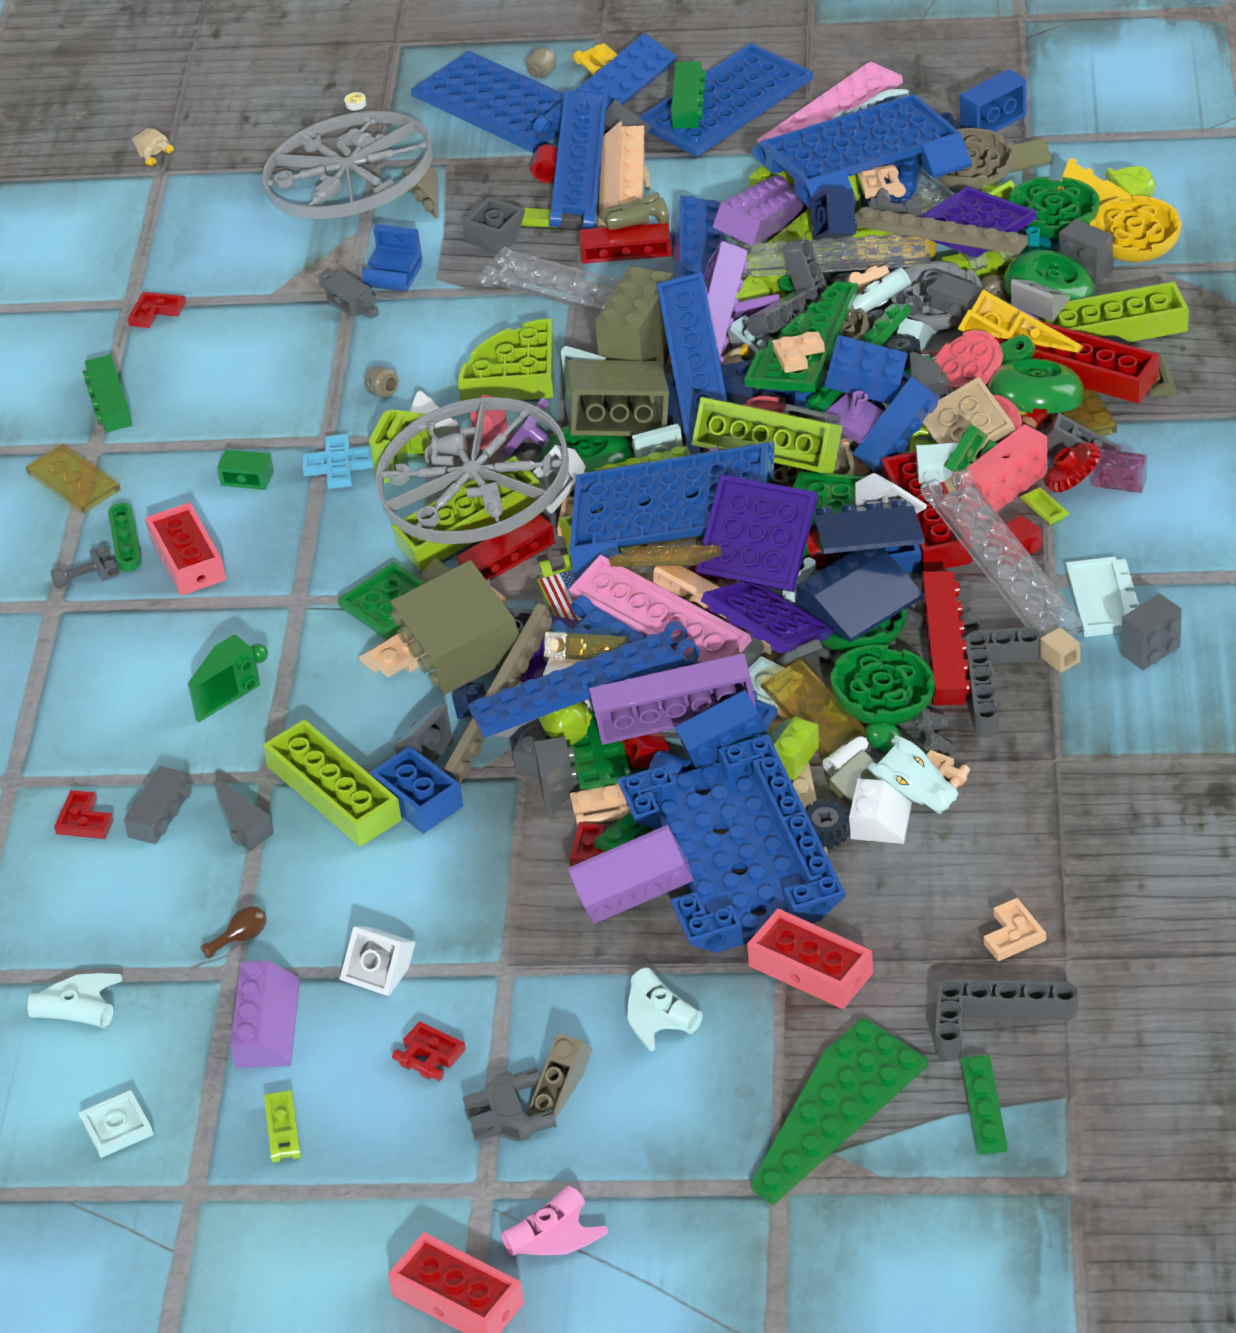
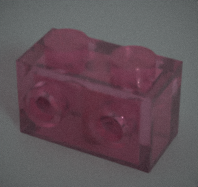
(1120, 471)

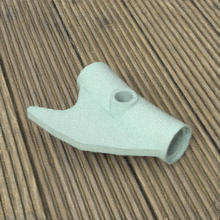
(879, 293)
(75, 1000)
(657, 1008)

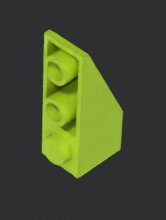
(995, 264)

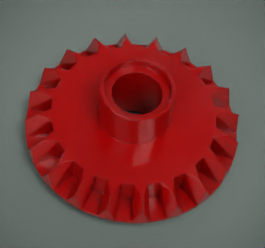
(1072, 466)

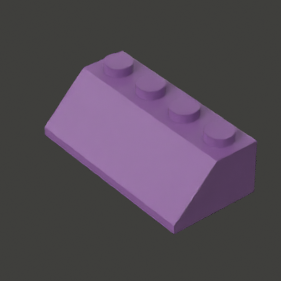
(631, 874)
(264, 1015)

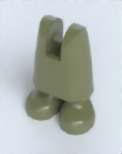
(636, 212)

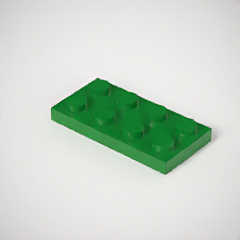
(598, 763)

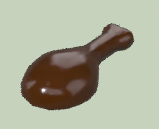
(242, 927)

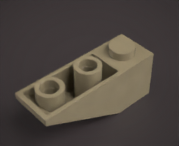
(427, 190)
(560, 1074)

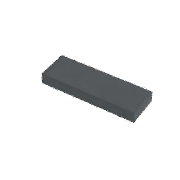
(799, 653)

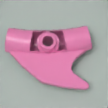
(553, 1228)

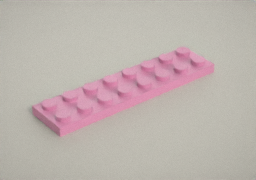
(846, 95)
(651, 608)

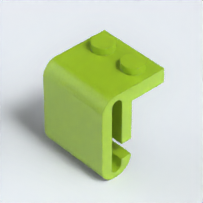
(387, 428)

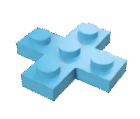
(337, 461)

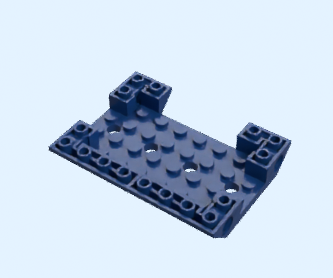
(862, 140)
(667, 487)
(765, 837)

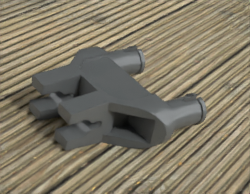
(498, 1110)

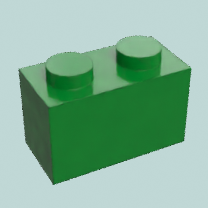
(245, 469)

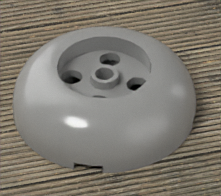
(921, 279)

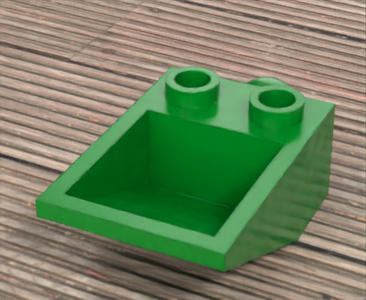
(225, 676)

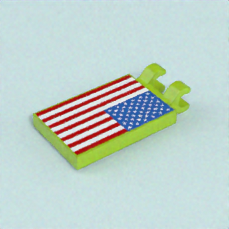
(555, 588)

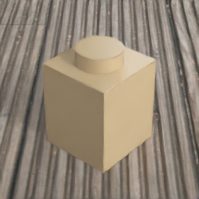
(1060, 650)

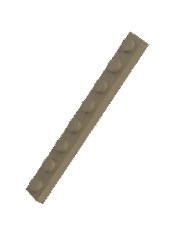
(941, 231)
(507, 677)

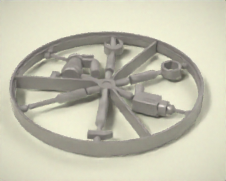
(366, 149)
(456, 476)

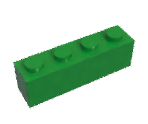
(688, 94)
(106, 393)

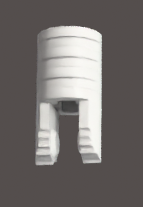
(842, 755)

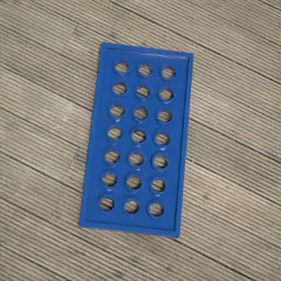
(733, 97)
(491, 99)

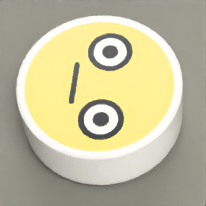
(355, 101)

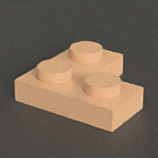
(792, 350)
(1018, 931)

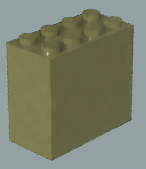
(633, 320)
(615, 397)
(455, 627)

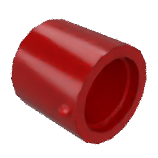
(545, 163)

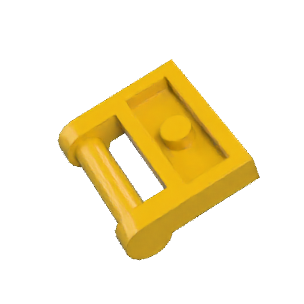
(599, 55)

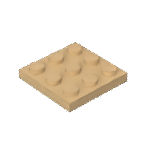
(968, 406)

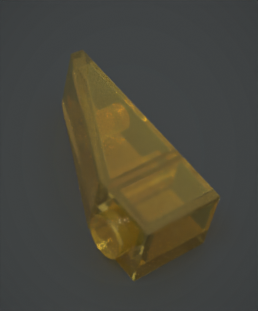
(579, 645)

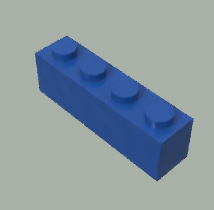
(897, 424)

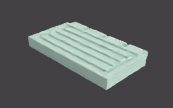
(1101, 593)

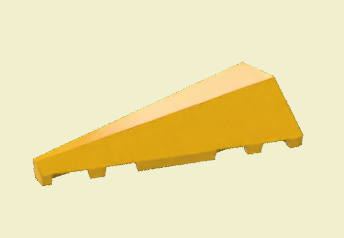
(1105, 189)
(1007, 322)

